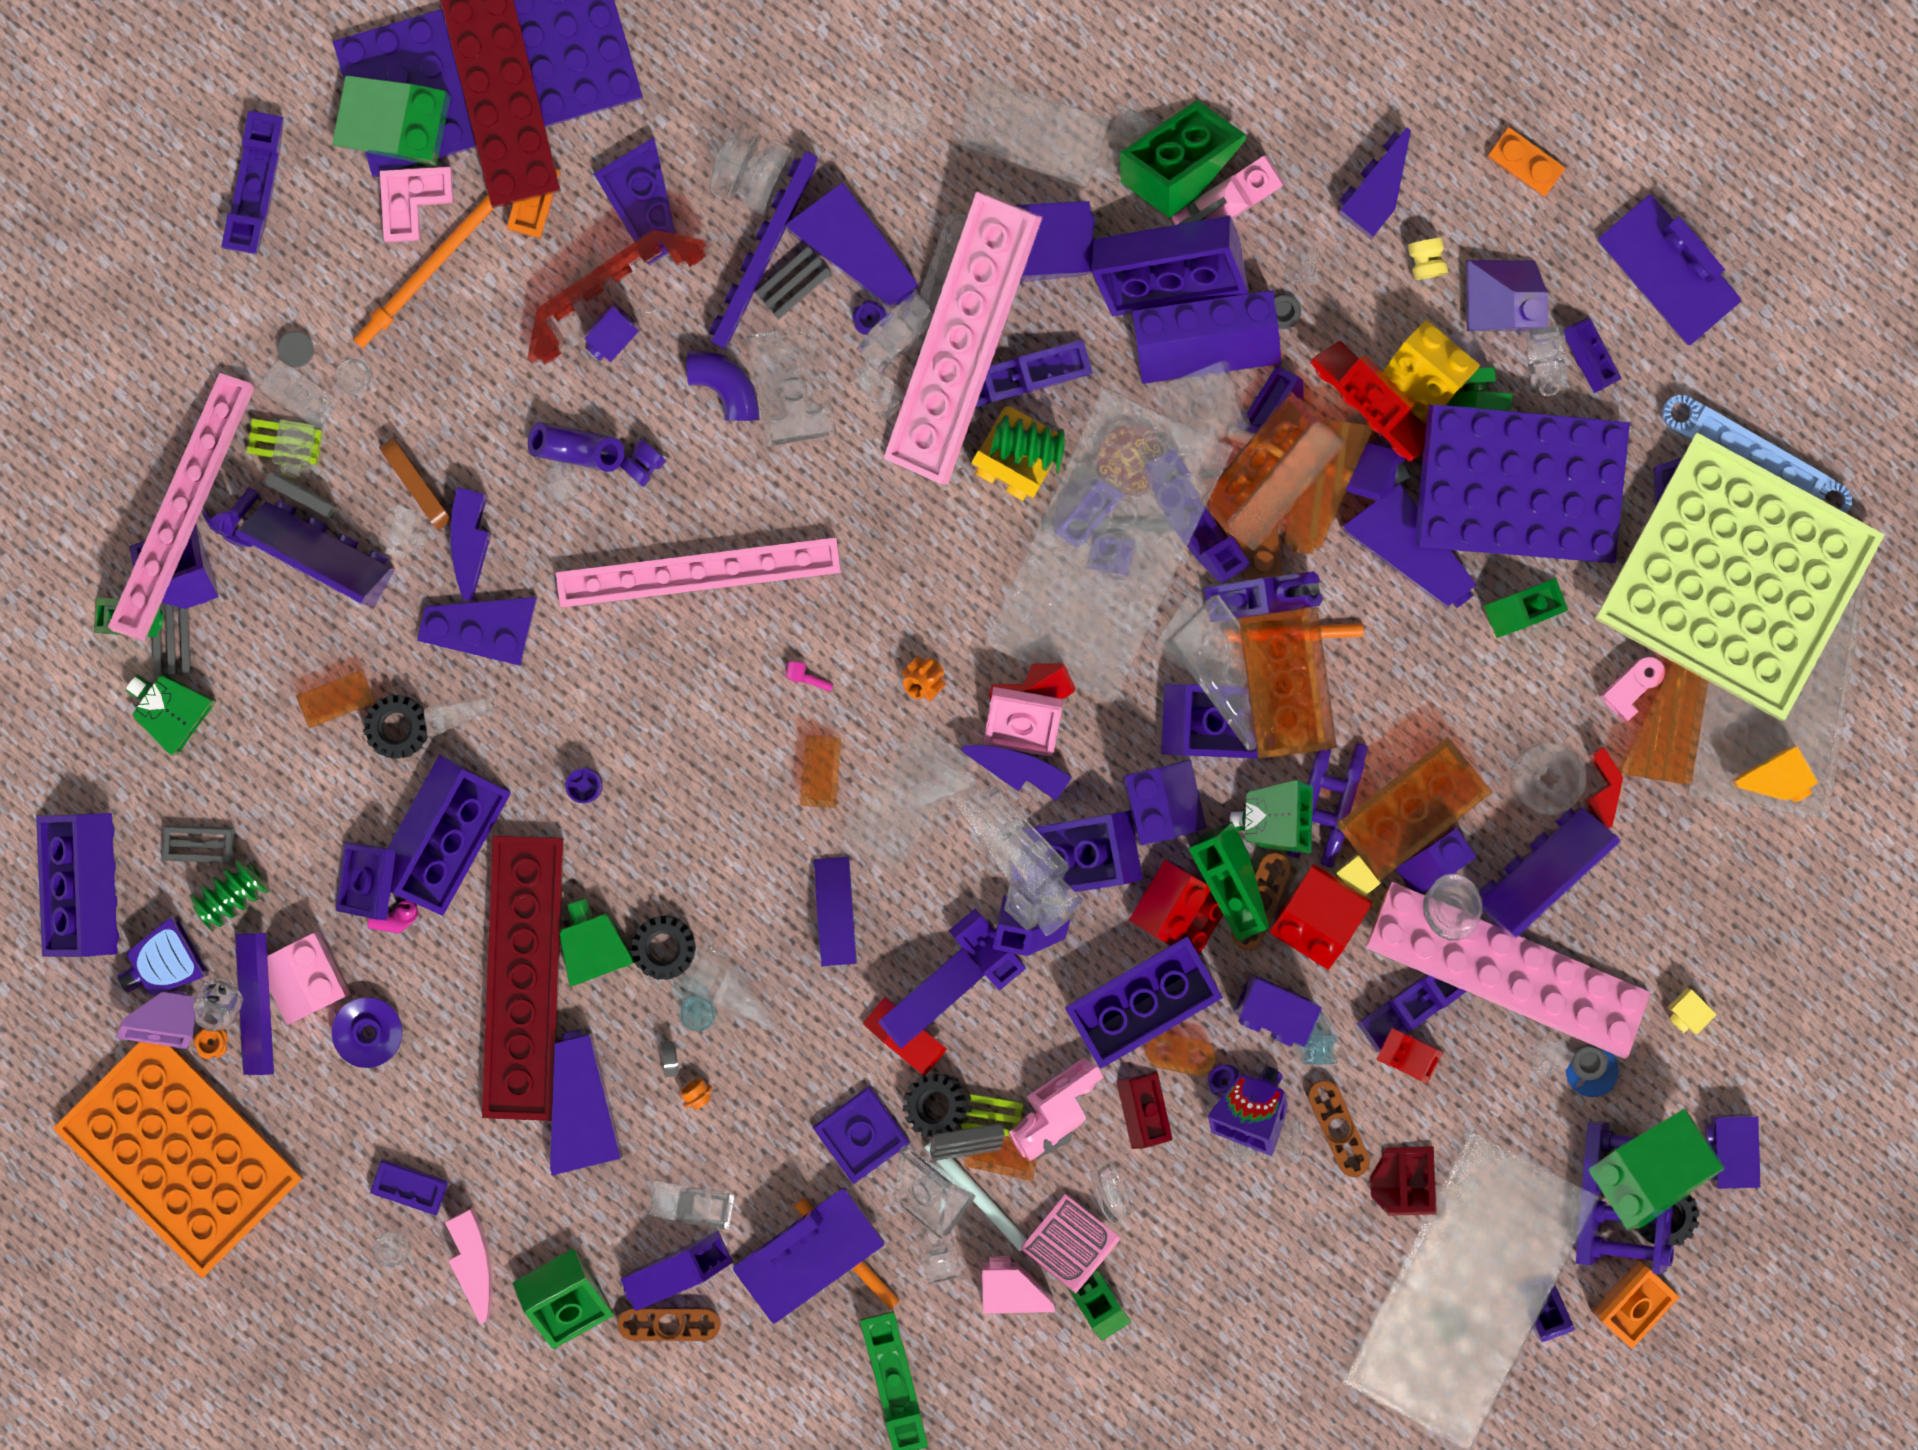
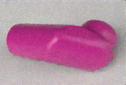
(398, 919)

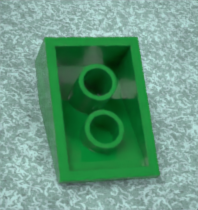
(392, 119)
(1179, 157)
(1656, 1170)

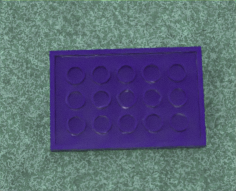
(1521, 484)

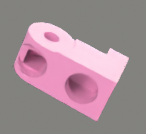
(1631, 685)

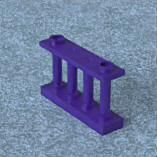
(1590, 1243)

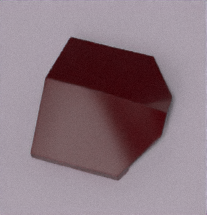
(1405, 1181)

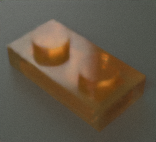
(335, 699)

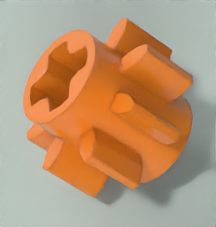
(923, 678)

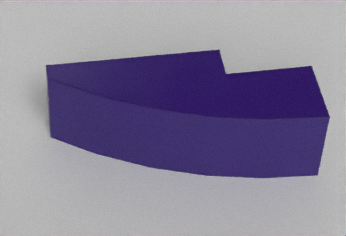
(467, 541)
(1018, 768)
(835, 911)
(931, 998)

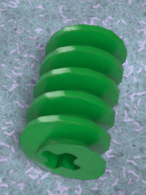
(1029, 443)
(229, 894)

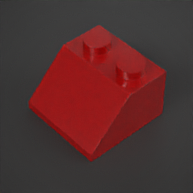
(1320, 916)

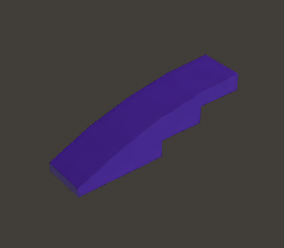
(1034, 372)
(1408, 1009)

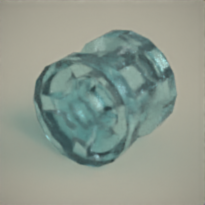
(691, 1016)
(1320, 1049)

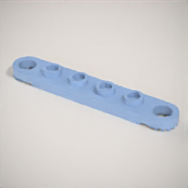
(1753, 448)

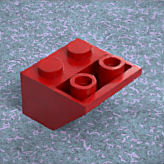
(1177, 908)

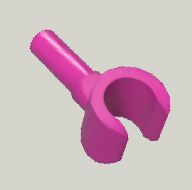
(796, 672)

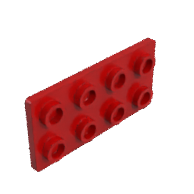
(1374, 396)

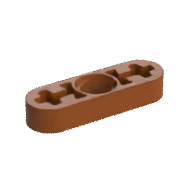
(414, 483)
(1275, 897)
(1357, 1148)
(695, 1332)

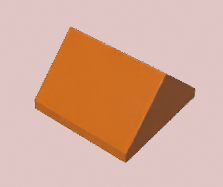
(1635, 1304)

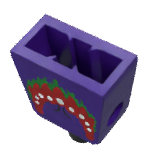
(1251, 1111)

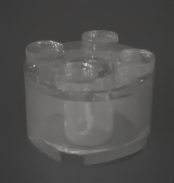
(1560, 794)

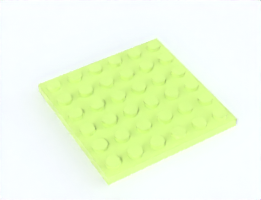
(1739, 577)

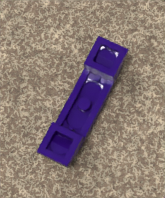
(254, 183)
(1215, 552)

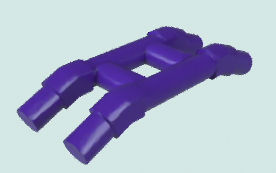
(1348, 790)

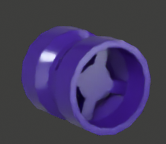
(648, 457)
(581, 789)

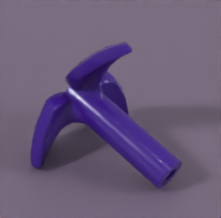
(225, 522)

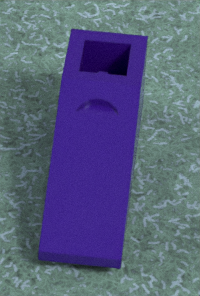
(1378, 193)

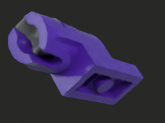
(1269, 594)

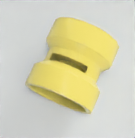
(1428, 258)

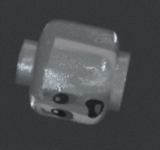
(217, 1004)

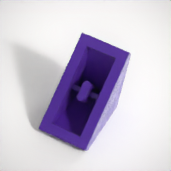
(1553, 1318)

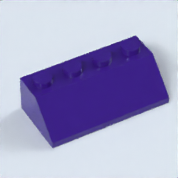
(1169, 265)
(1201, 333)
(443, 833)
(77, 885)
(1143, 1002)

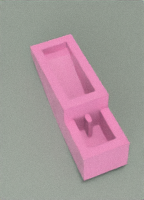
(473, 1262)

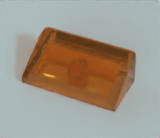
(820, 771)
(1004, 1162)

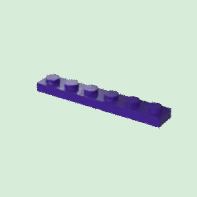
(770, 236)

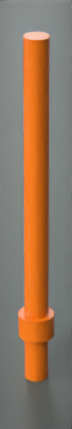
(382, 317)

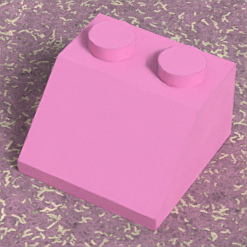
(304, 978)
(1012, 1288)

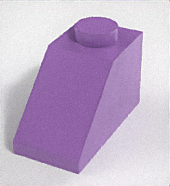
(161, 1021)

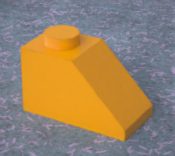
(1779, 777)

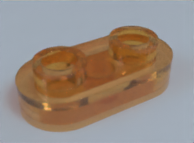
(1180, 1054)

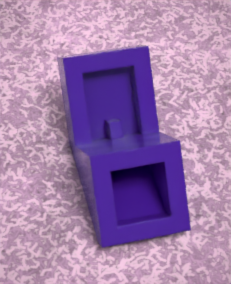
(1376, 470)
(977, 940)

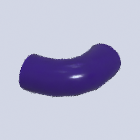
(727, 380)
(575, 447)

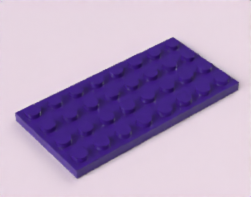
(572, 49)

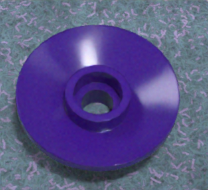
(348, 1034)

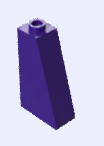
(851, 242)
(1389, 533)
(581, 1110)

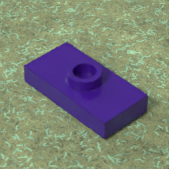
(1591, 355)
(409, 1187)

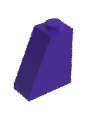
(676, 1271)

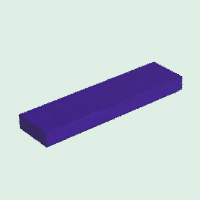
(255, 1009)

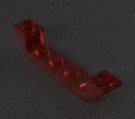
(547, 339)

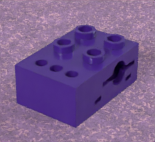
(1277, 1010)

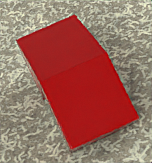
(1043, 680)
(1605, 800)
(920, 1052)
(1409, 1055)

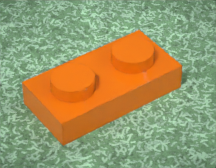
(1526, 162)
(531, 215)

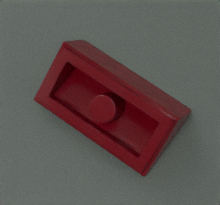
(1144, 1110)

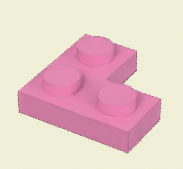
(403, 194)

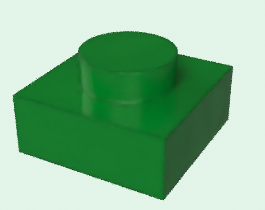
(1480, 379)

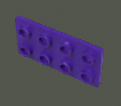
(1670, 269)
(808, 1255)

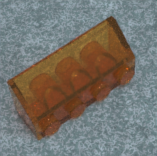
(1273, 471)
(1288, 682)
(1413, 809)

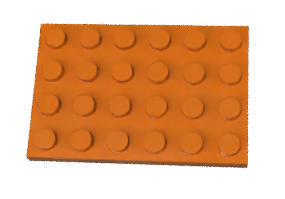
(178, 1154)

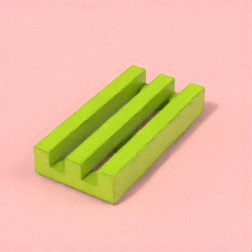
(254, 437)
(1015, 1119)

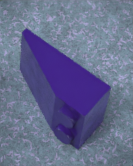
(1196, 727)
(1097, 849)

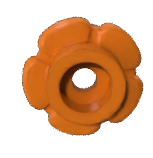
(208, 1051)
(696, 1094)

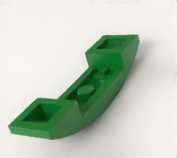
(894, 1382)

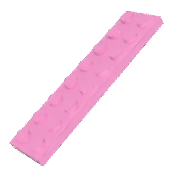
(962, 337)
(1513, 974)

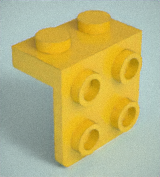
(1430, 368)
(1020, 479)

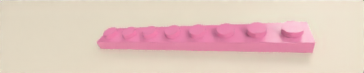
(181, 507)
(698, 572)

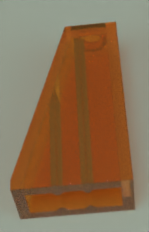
(1320, 503)
(1669, 729)

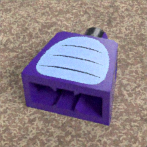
(163, 960)

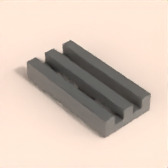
(770, 302)
(301, 495)
(171, 649)
(228, 845)
(967, 1142)

